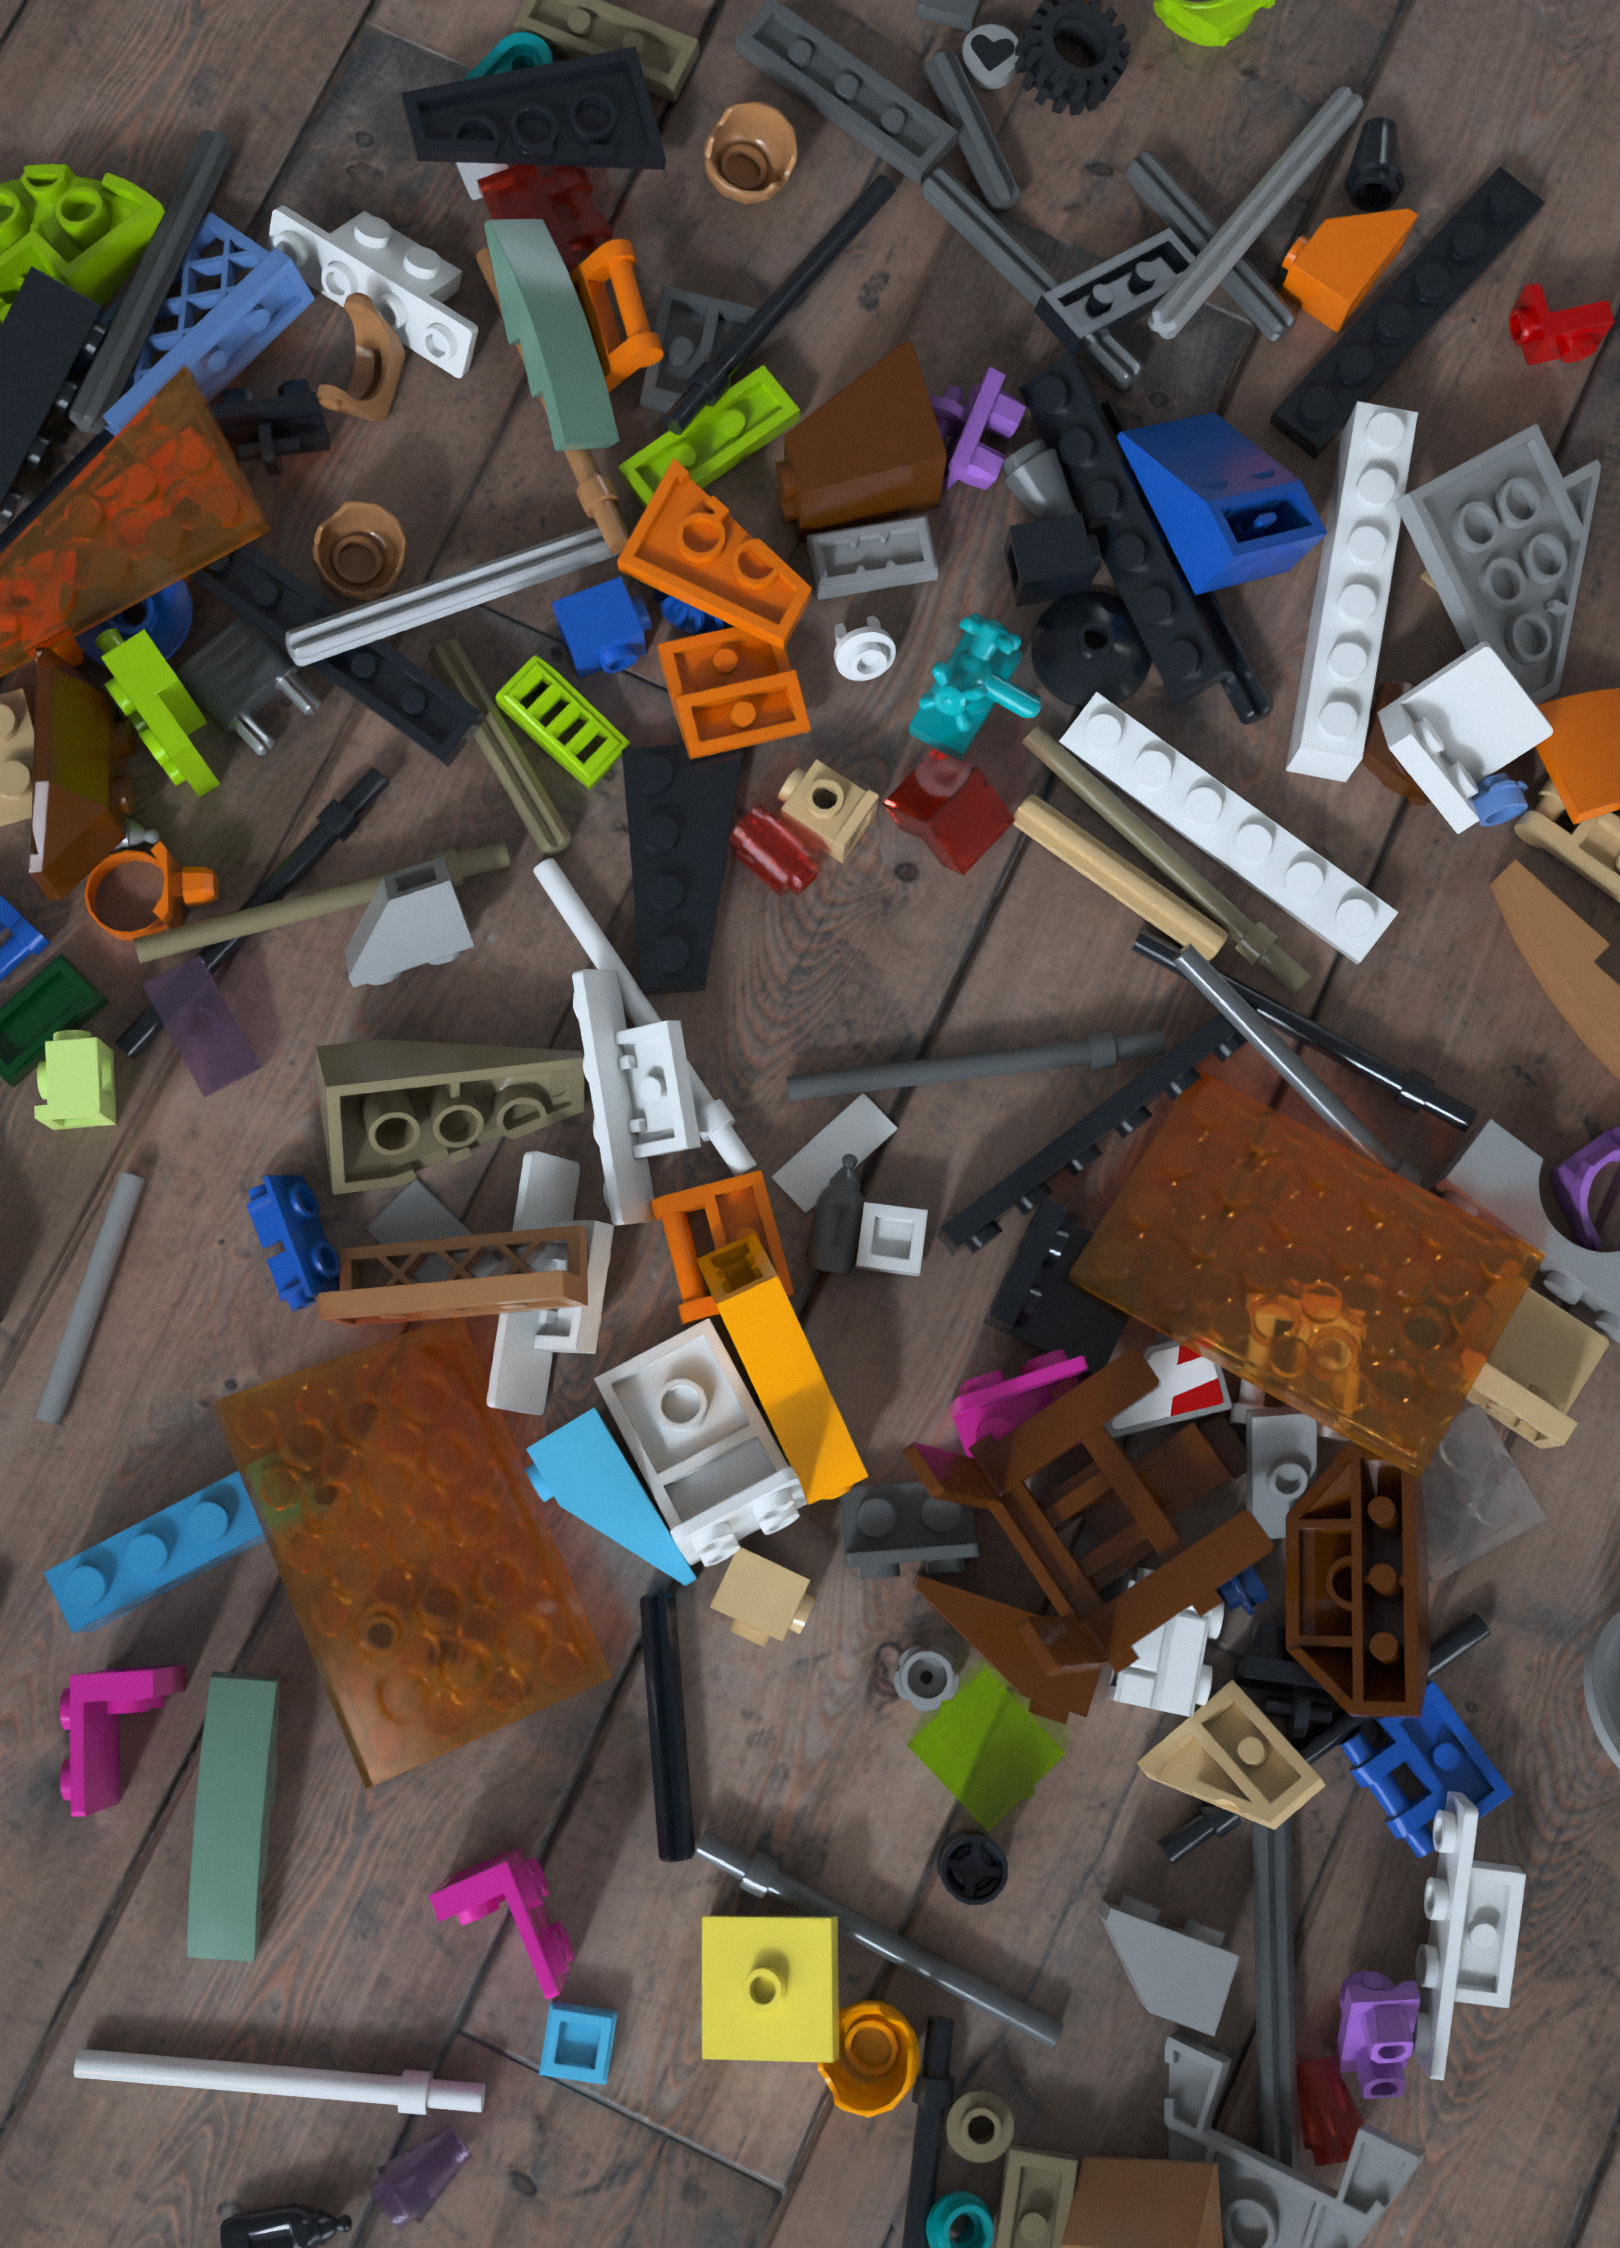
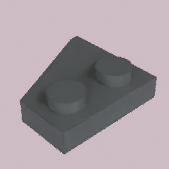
(690, 331)

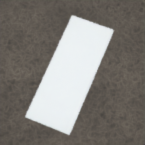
(854, 1131)

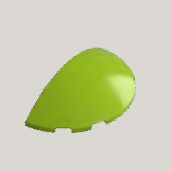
(72, 230)

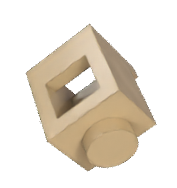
(830, 829)

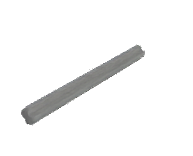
(1255, 213)
(446, 595)

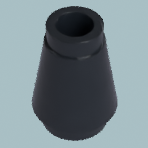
(1376, 167)

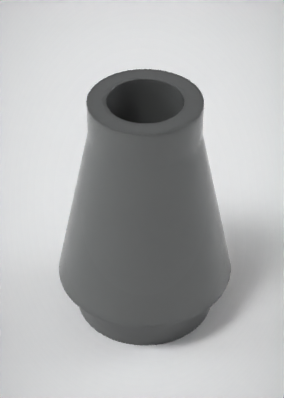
(1039, 481)

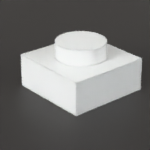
(891, 1239)

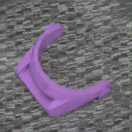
(1573, 1182)

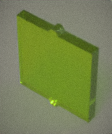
(986, 1749)

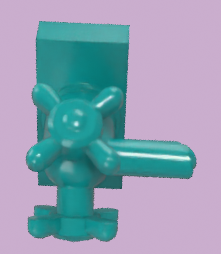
(971, 686)

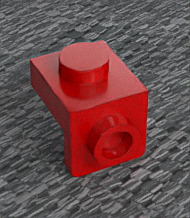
(1561, 334)

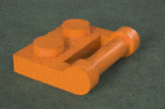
(642, 348)
(733, 1211)

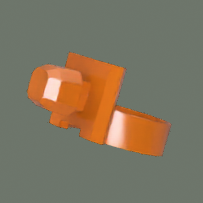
(192, 886)

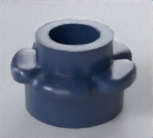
(1244, 1591)

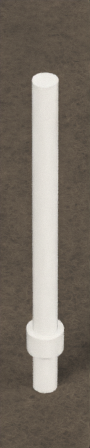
(712, 1115)
(412, 2091)

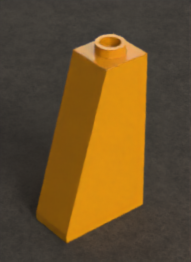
(782, 1368)

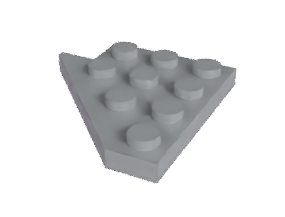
(1508, 551)

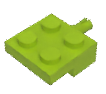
(156, 706)

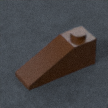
(992, 1634)

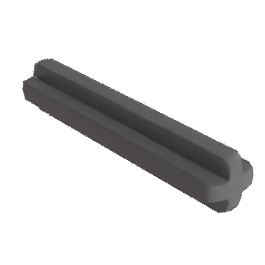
(974, 131)

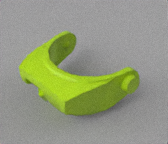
(1210, 21)

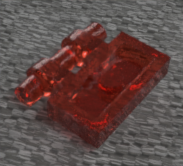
(524, 195)

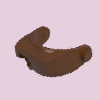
(1378, 756)

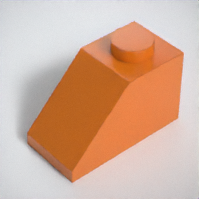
(1343, 263)

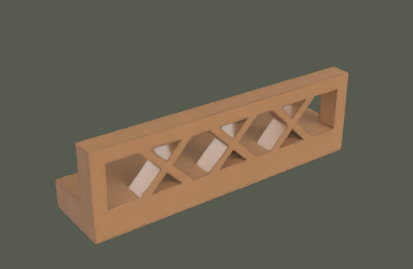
(461, 1291)

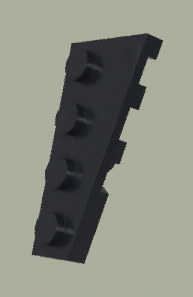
(678, 851)

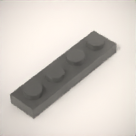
(846, 91)

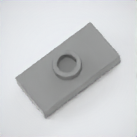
(872, 557)
(1278, 1463)

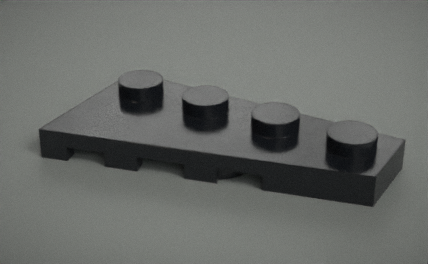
(545, 115)

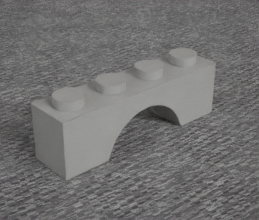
(1499, 1183)

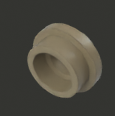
(973, 2104)

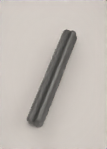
(1195, 230)

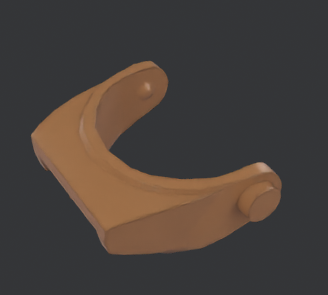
(373, 341)

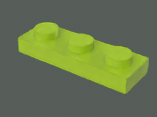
(717, 438)

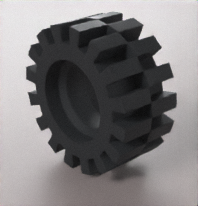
(1055, 76)

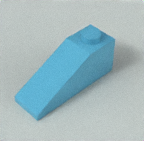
(598, 1485)

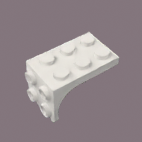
(701, 1444)

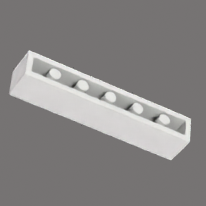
(1351, 593)

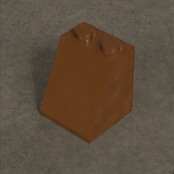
(864, 453)

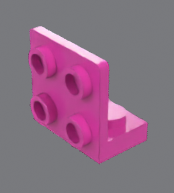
(1000, 1406)
(92, 1715)
(523, 1884)

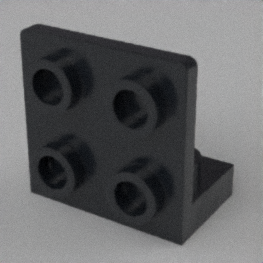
(1041, 1303)

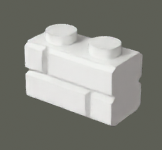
(1170, 1664)

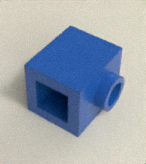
(602, 627)

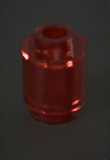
(776, 851)

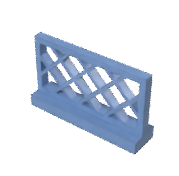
(230, 335)

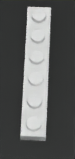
(1228, 828)

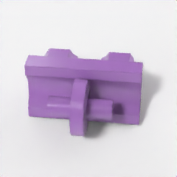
(986, 409)
(1376, 2032)

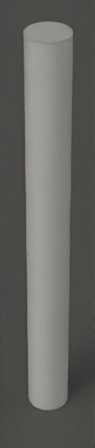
(90, 1298)

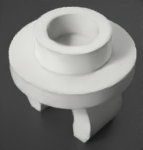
(863, 651)

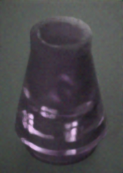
(419, 2177)

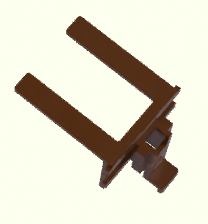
(1123, 1503)

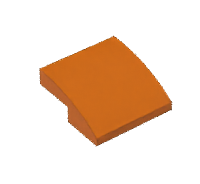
(731, 691)
(1584, 752)

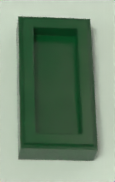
(49, 1003)

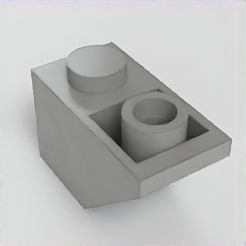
(407, 924)
(1172, 1969)

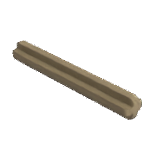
(502, 750)

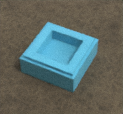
(578, 2042)

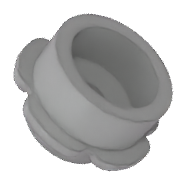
(944, 1682)

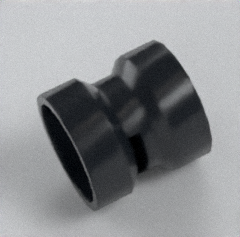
(976, 1876)

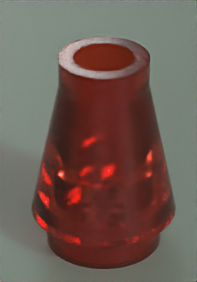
(1327, 2111)

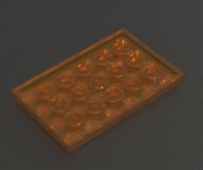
(1308, 1271)
(411, 1547)

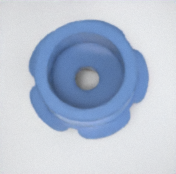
(1499, 799)

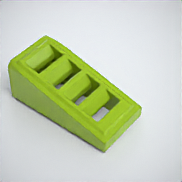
(524, 685)

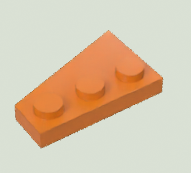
(706, 559)

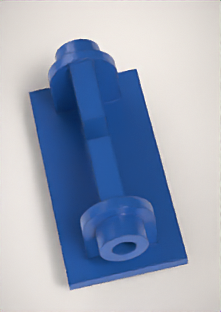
(288, 1213)

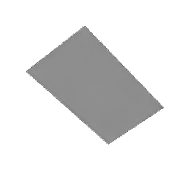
(418, 1217)

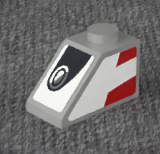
(1188, 1390)

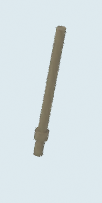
(305, 906)
(1253, 940)

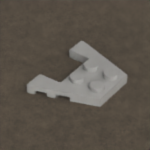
(1262, 2198)

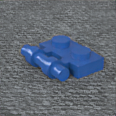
(1441, 1758)

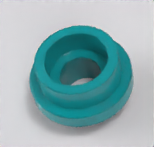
(978, 2218)

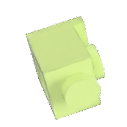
(76, 1082)

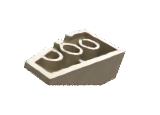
(419, 1103)

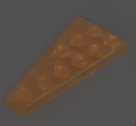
(127, 525)

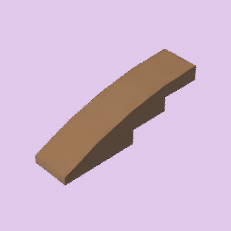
(1562, 957)

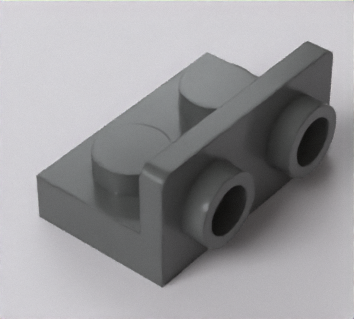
(902, 1526)

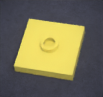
(770, 1988)

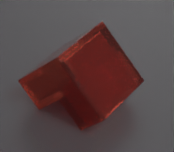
(950, 810)

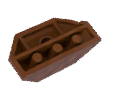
(77, 776)
(1361, 1585)

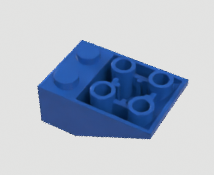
(1221, 501)

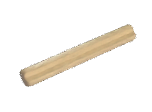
(1118, 877)

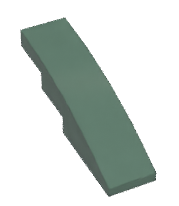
(553, 332)
(233, 1816)

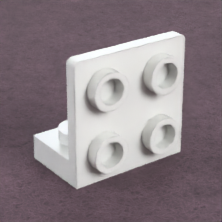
(1462, 730)

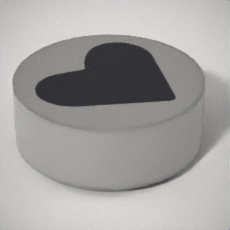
(989, 56)

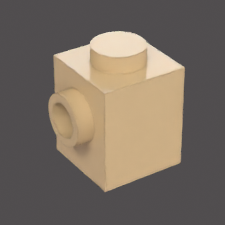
(762, 1598)

